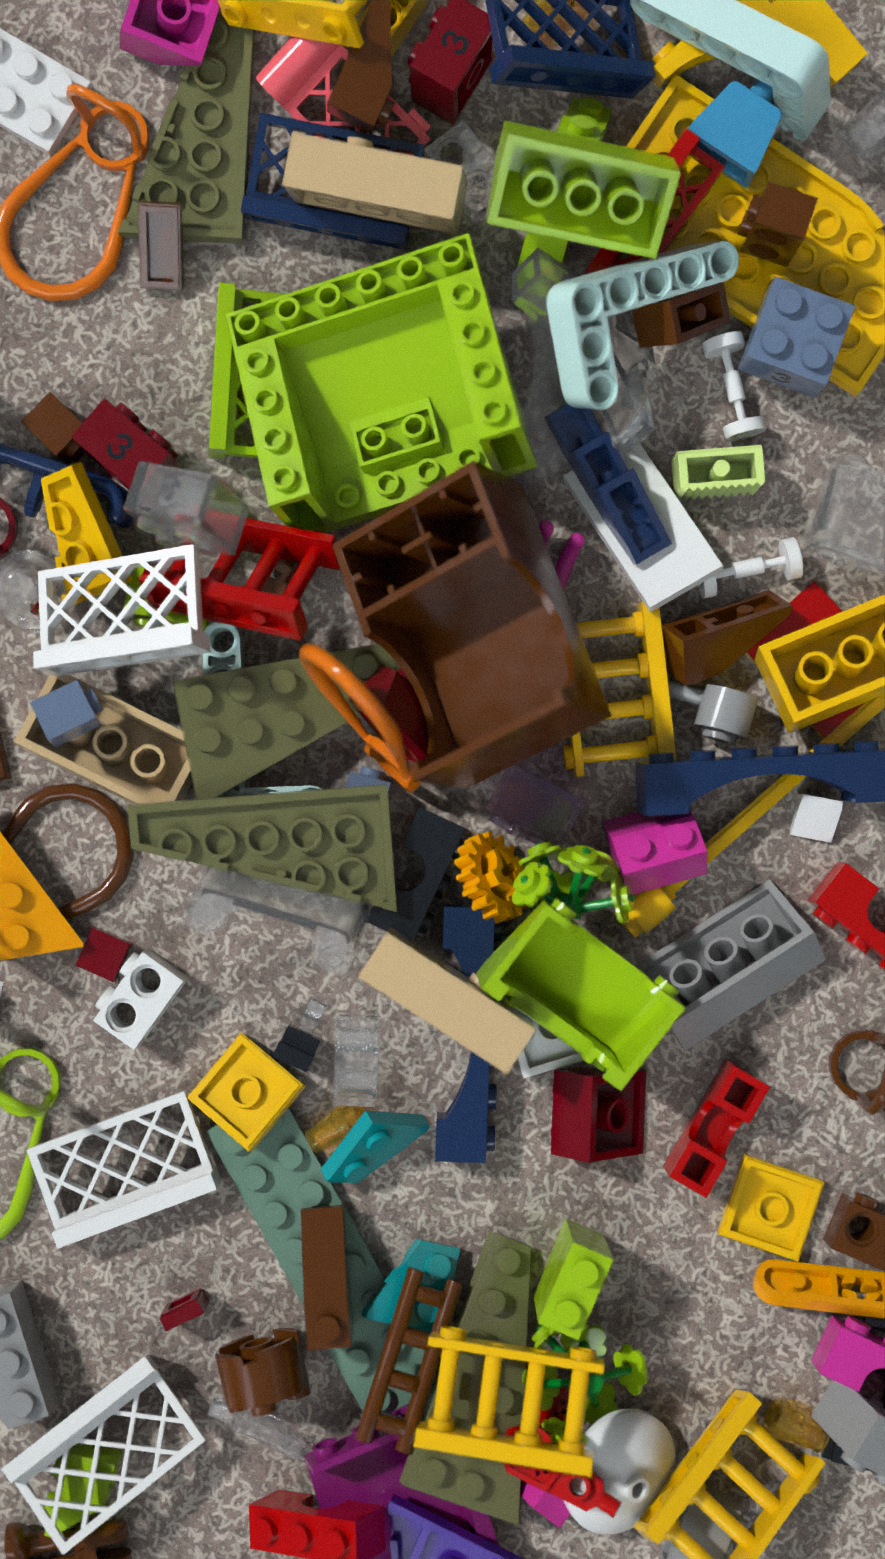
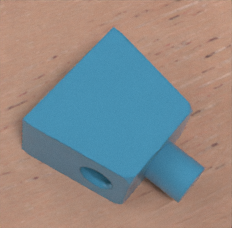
(738, 128)

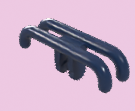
(44, 466)

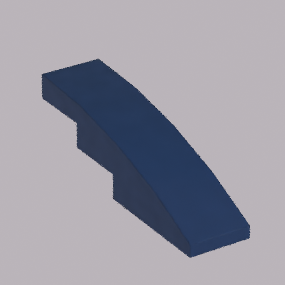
(608, 482)

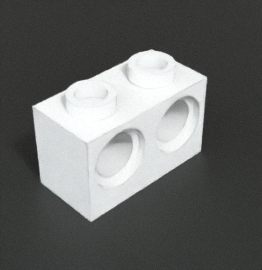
(147, 1003)

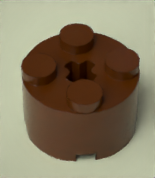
(262, 1371)

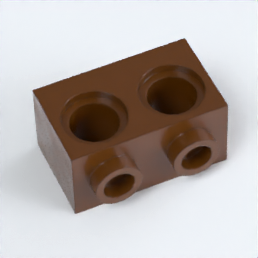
(776, 223)
(864, 1245)

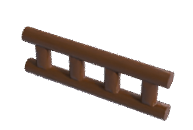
(387, 1376)

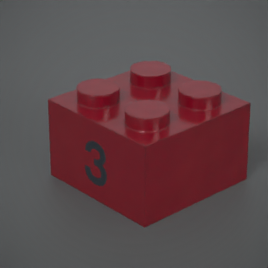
(451, 59)
(119, 442)

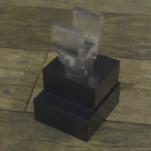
(299, 1043)

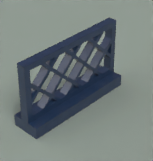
(570, 67)
(284, 211)

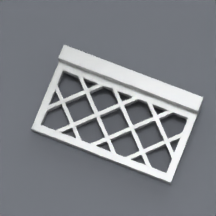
(123, 648)
(135, 1203)
(80, 1424)

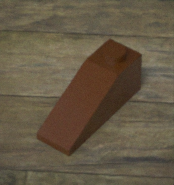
(366, 77)
(718, 637)
(326, 1278)

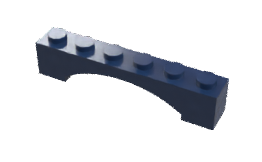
(671, 785)
(463, 1128)

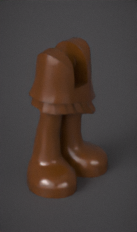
(24, 1542)

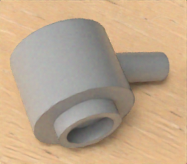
(722, 711)

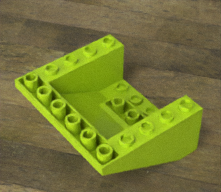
(377, 387)

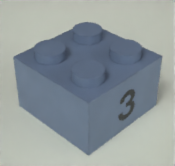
(796, 337)

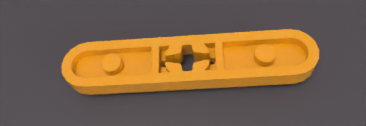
(817, 1287)

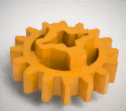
(489, 876)

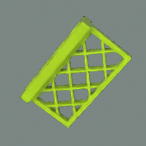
(225, 375)

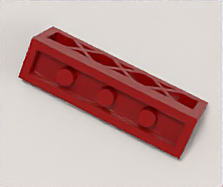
(682, 152)

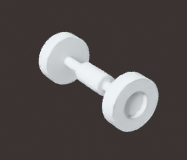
(723, 346)
(789, 558)

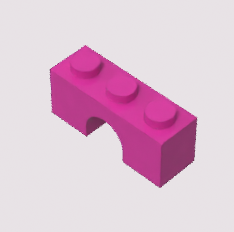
(848, 1352)

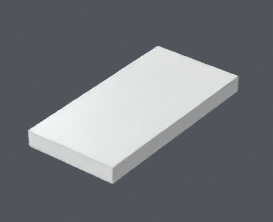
(672, 569)

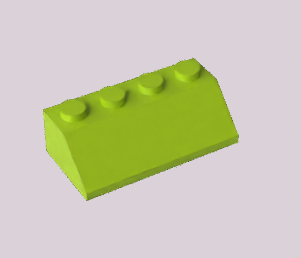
(581, 190)

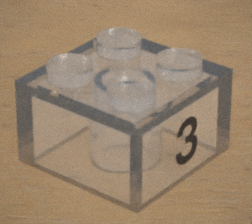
(186, 509)

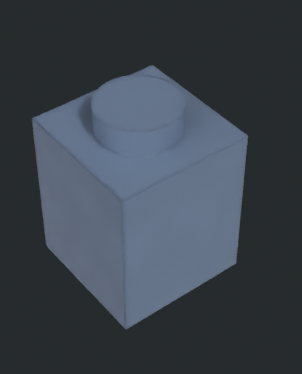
(67, 712)

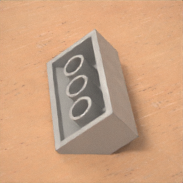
(735, 961)

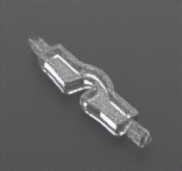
(266, 1429)

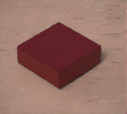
(103, 954)
(184, 1309)

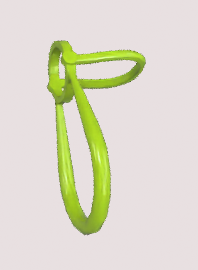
(22, 1109)

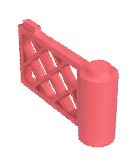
(303, 66)

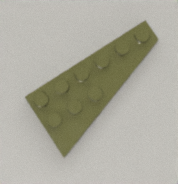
(205, 143)
(259, 715)
(299, 839)
(497, 1312)

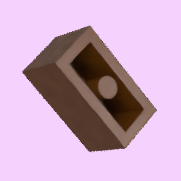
(681, 317)

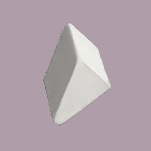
(815, 817)

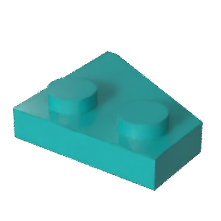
(372, 1143)
(438, 1264)

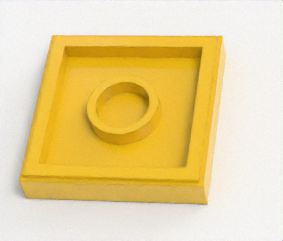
(246, 1092)
(771, 1207)

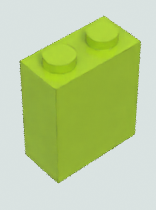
(572, 1279)

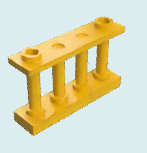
(298, 18)
(652, 706)
(482, 1438)
(712, 1452)

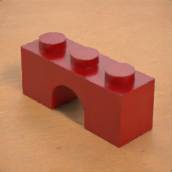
(844, 901)
(702, 1146)
(292, 1527)

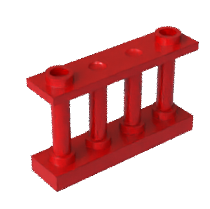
(247, 604)

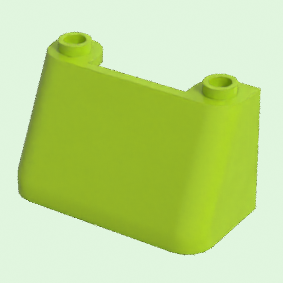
(582, 991)

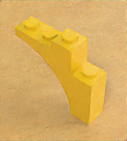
(807, 17)

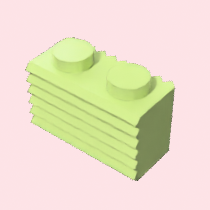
(718, 472)

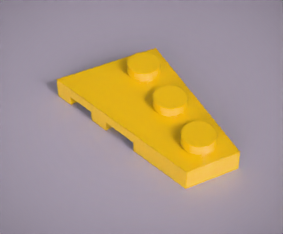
(79, 525)

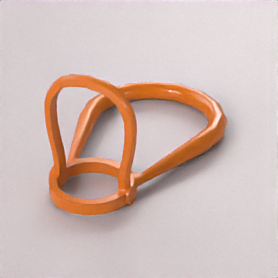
(23, 191)
(391, 754)

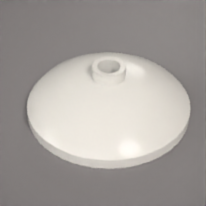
(635, 1461)

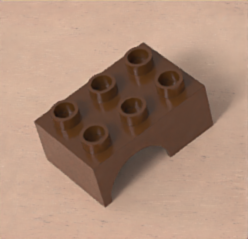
(475, 622)

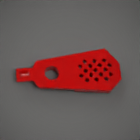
(560, 1483)

